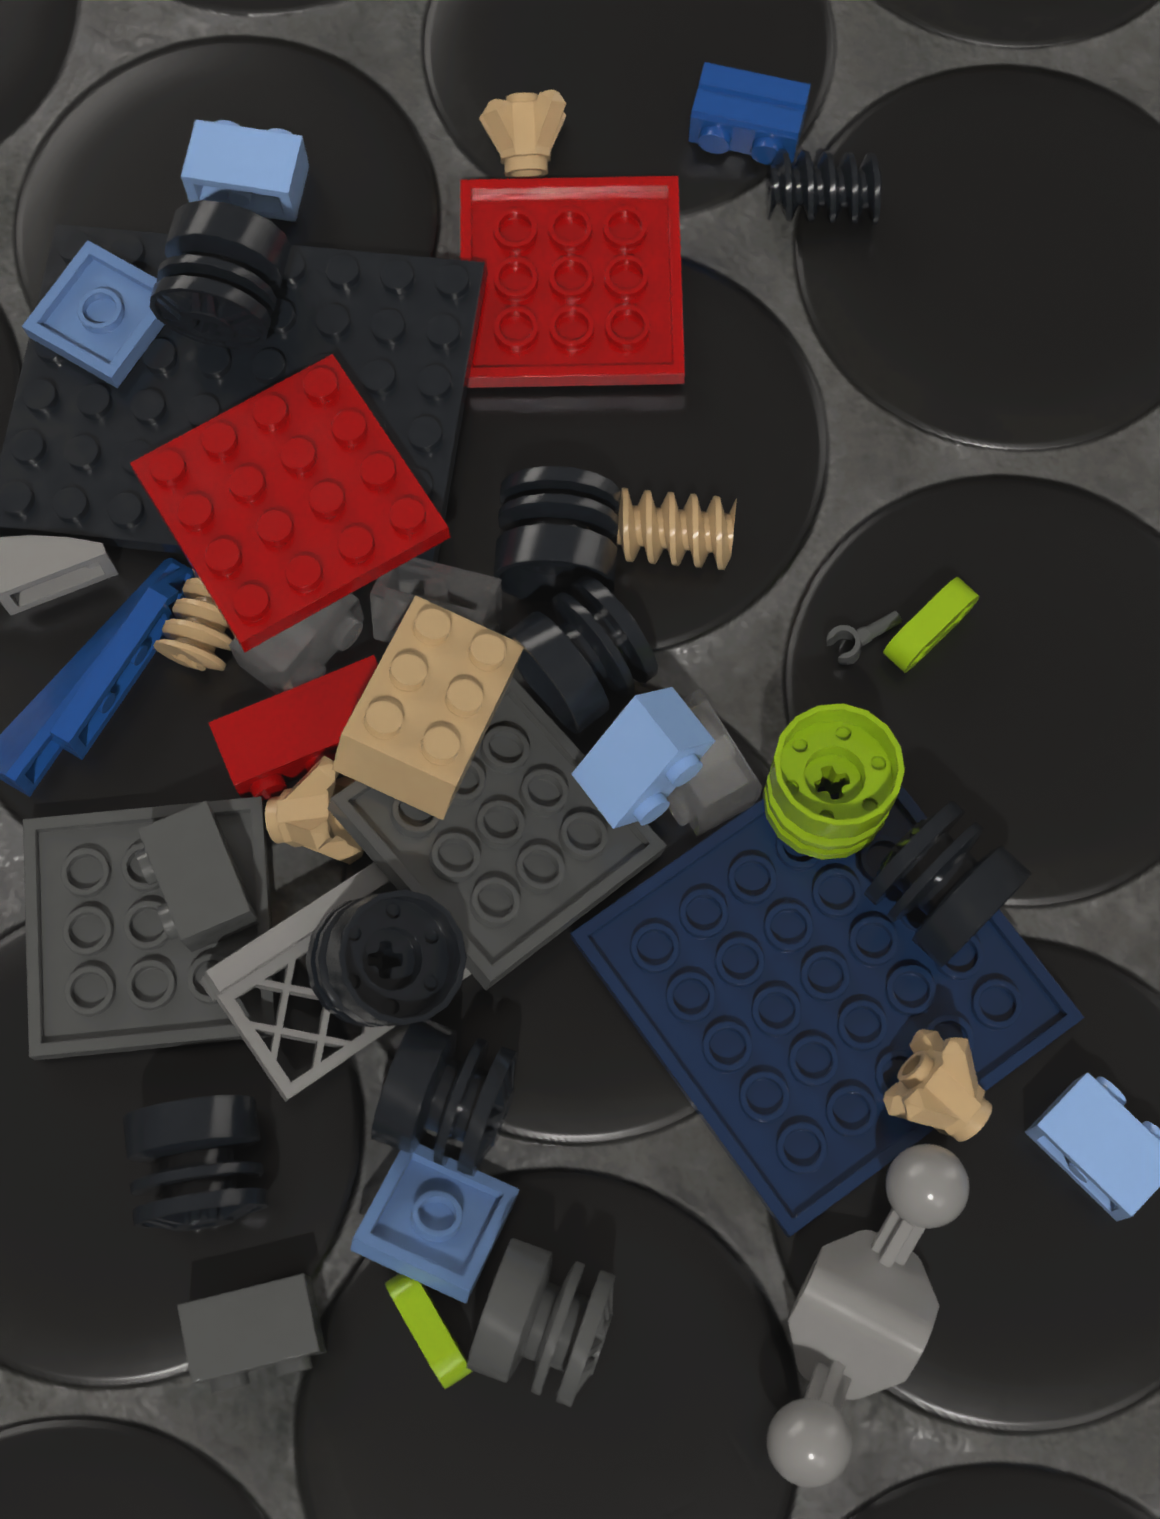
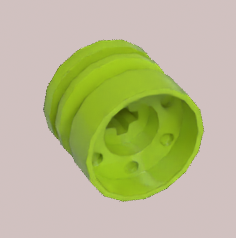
(847, 755)

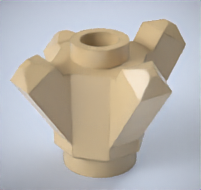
(525, 130)
(303, 817)
(940, 1087)

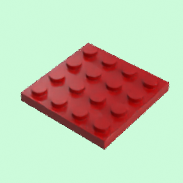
(576, 280)
(290, 502)

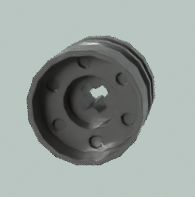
(541, 1322)

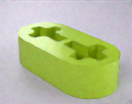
(931, 624)
(428, 1329)

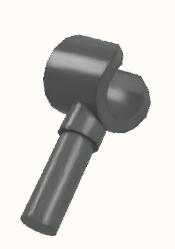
(861, 636)

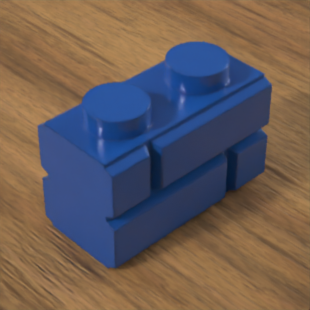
(748, 113)

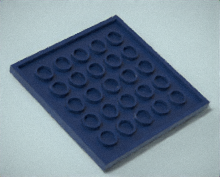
(798, 1002)

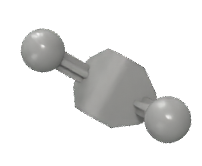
(864, 1316)

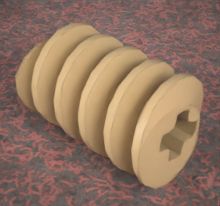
(675, 529)
(195, 631)

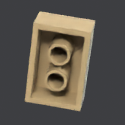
(427, 707)

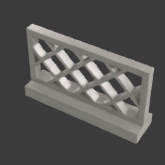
(279, 949)

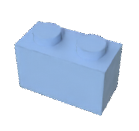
(246, 168)
(644, 758)
(1101, 1145)

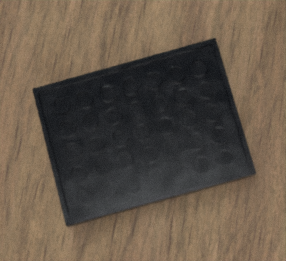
(389, 319)

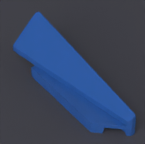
(92, 684)

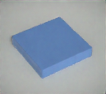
(97, 314)
(435, 1222)

